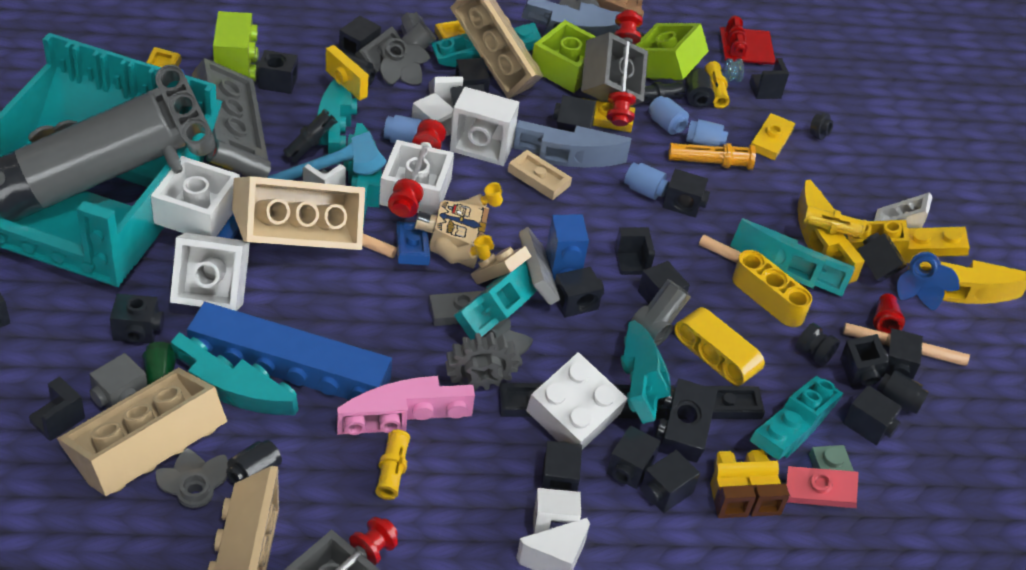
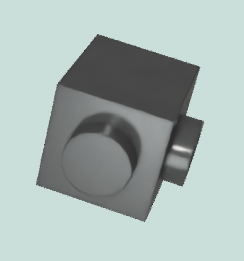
(116, 381)

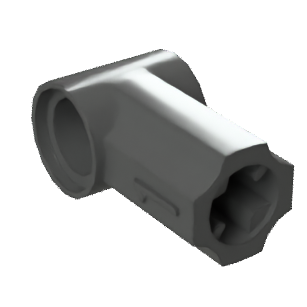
(416, 31)
(662, 311)

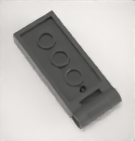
(238, 126)

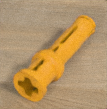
(725, 155)

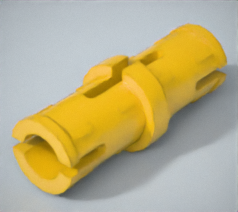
(721, 96)
(834, 222)
(392, 464)

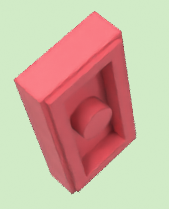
(822, 487)

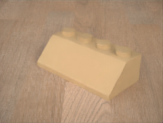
(498, 45)
(298, 212)
(143, 430)
(249, 523)

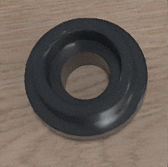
(821, 126)

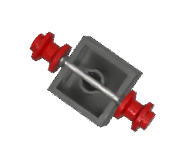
(617, 68)
(361, 554)

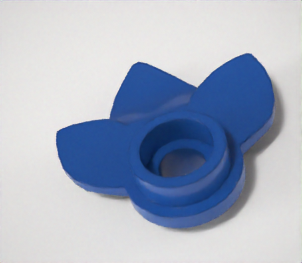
(928, 284)

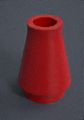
(888, 314)

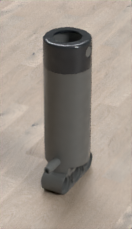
(104, 147)

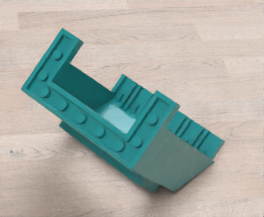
(89, 230)

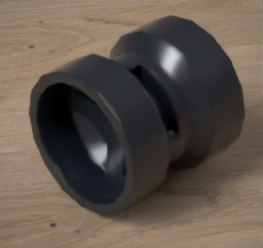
(817, 344)

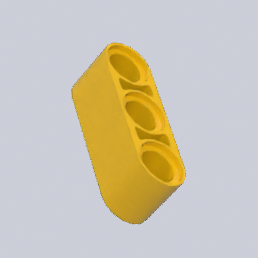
(772, 288)
(719, 346)

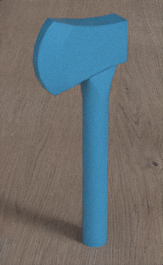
(361, 150)

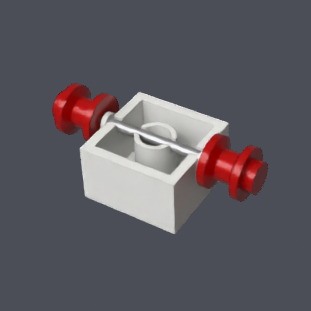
(417, 172)

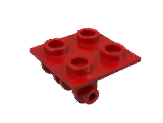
(747, 44)

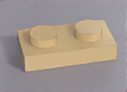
(539, 174)
(500, 264)

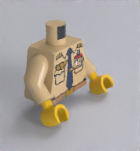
(460, 227)

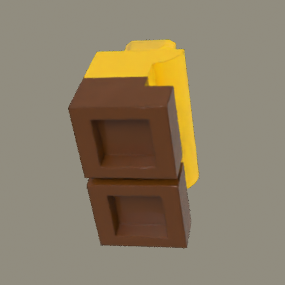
(747, 486)

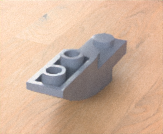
(587, 17)
(572, 149)

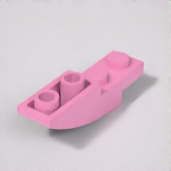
(395, 403)

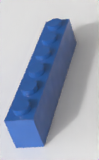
(290, 352)

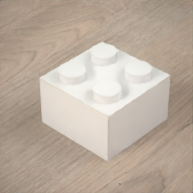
(484, 126)
(194, 199)
(209, 271)
(576, 402)

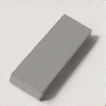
(539, 267)

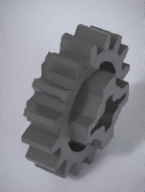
(482, 361)

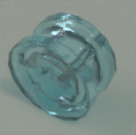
(734, 70)

